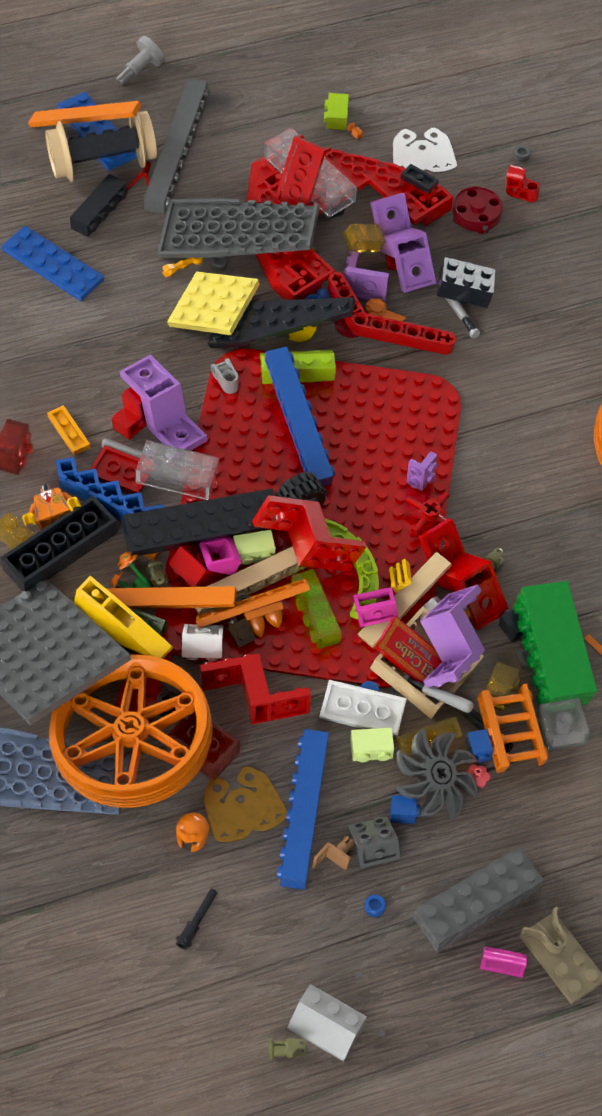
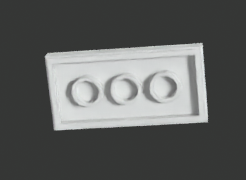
(362, 707)

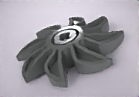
(437, 774)

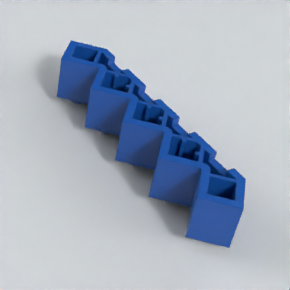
(86, 484)

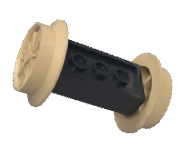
(136, 138)

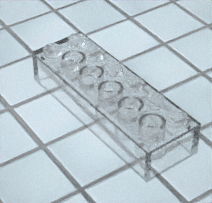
(332, 190)

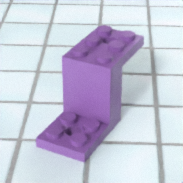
(404, 243)
(163, 404)
(452, 636)

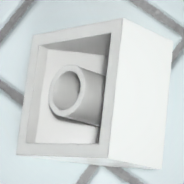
(202, 642)

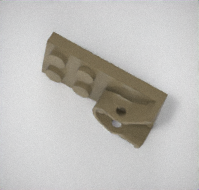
(562, 957)

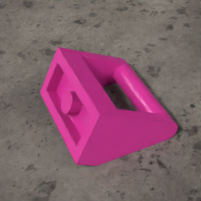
(228, 553)
(376, 612)
(503, 961)

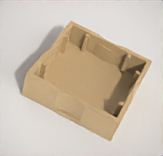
(394, 676)

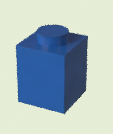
(479, 745)
(403, 810)

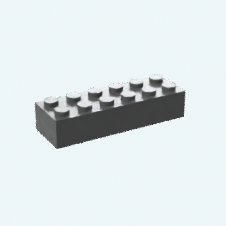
(478, 899)

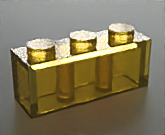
(433, 730)

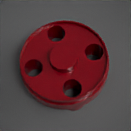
(477, 209)

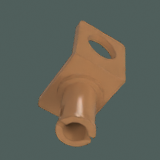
(335, 854)

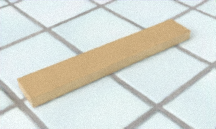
(409, 596)

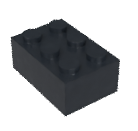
(466, 282)

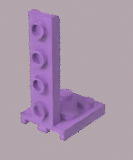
(365, 283)

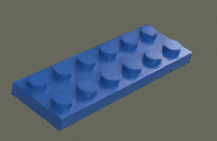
(84, 128)
(52, 263)

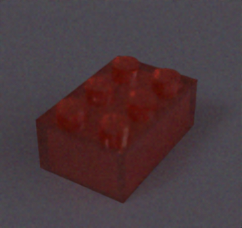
(222, 749)

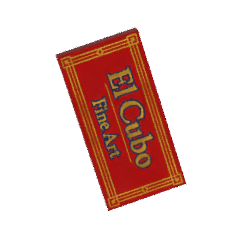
(408, 650)

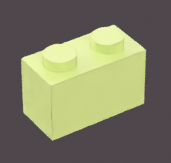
(254, 546)
(372, 744)

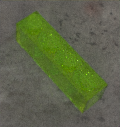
(317, 611)

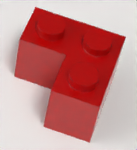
(131, 417)

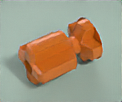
(356, 131)

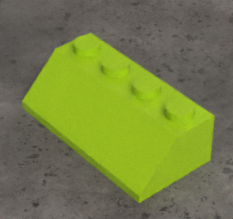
(312, 366)

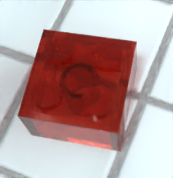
(14, 446)

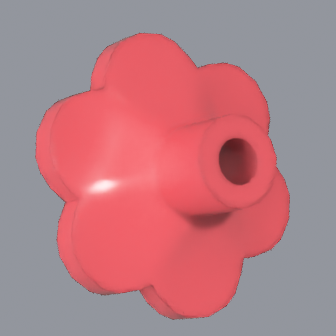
(479, 774)

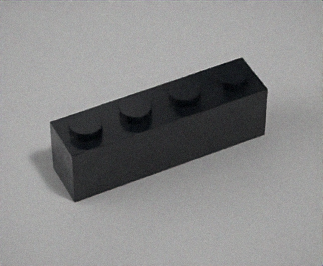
(98, 205)

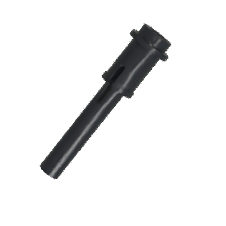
(190, 930)

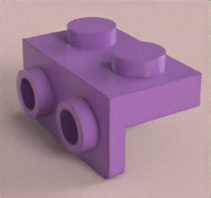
(421, 474)

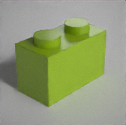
(337, 111)

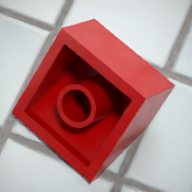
(191, 566)

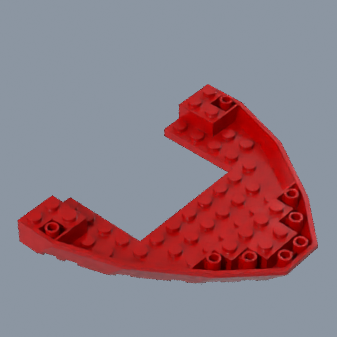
(301, 272)

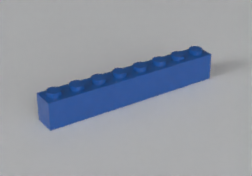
(298, 415)
(304, 809)

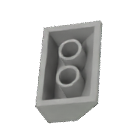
(327, 1022)

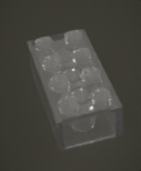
(177, 470)

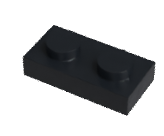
(419, 178)

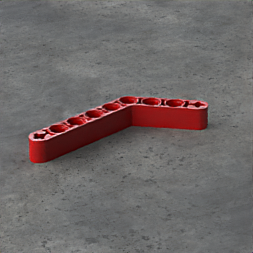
(382, 328)

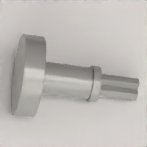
(148, 53)

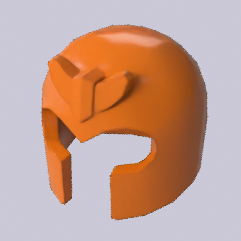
(192, 828)

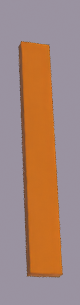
(85, 114)
(176, 597)

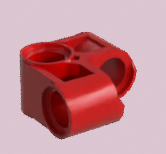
(520, 186)

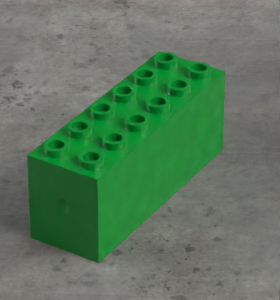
(554, 643)

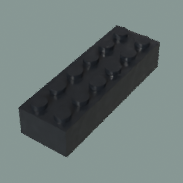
(59, 544)

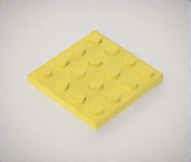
(213, 303)

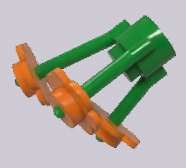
(140, 582)

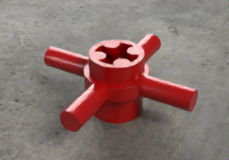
(429, 512)

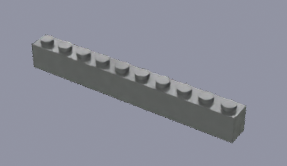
(176, 146)

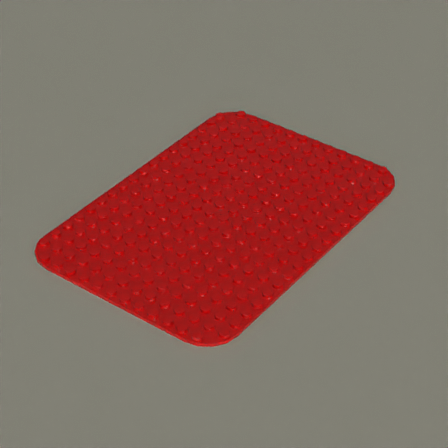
(372, 429)

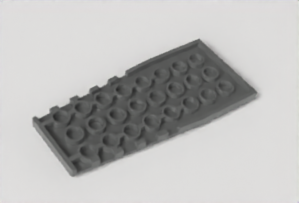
(235, 228)

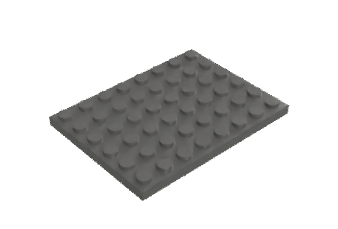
(50, 651)

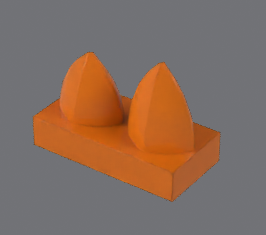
(272, 613)

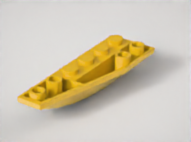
(119, 620)

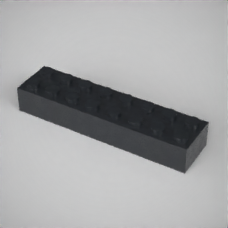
(192, 523)

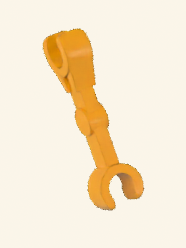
(169, 269)

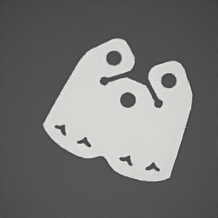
(424, 159)

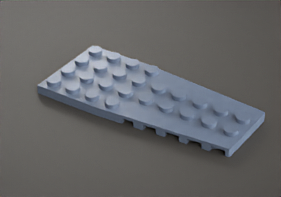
(33, 780)

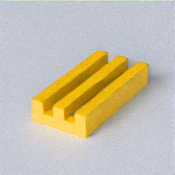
(397, 577)

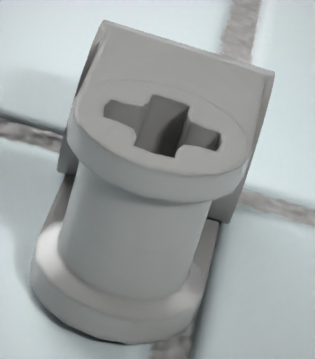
(226, 376)

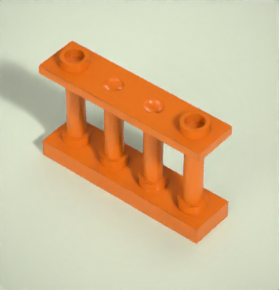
(498, 740)

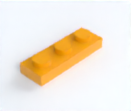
(68, 430)

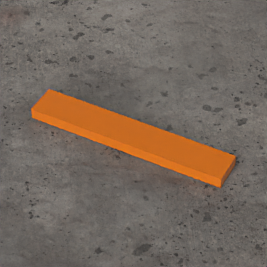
(252, 603)

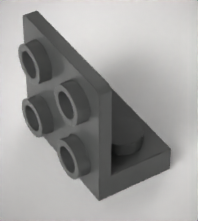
(375, 841)

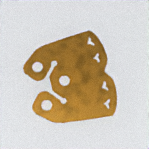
(245, 816)

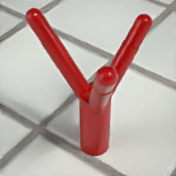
(144, 173)

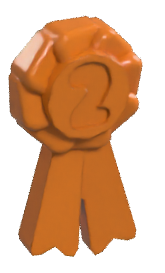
(378, 308)

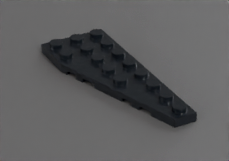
(281, 318)

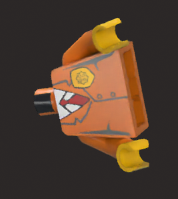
(49, 506)

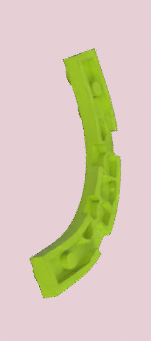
(365, 565)

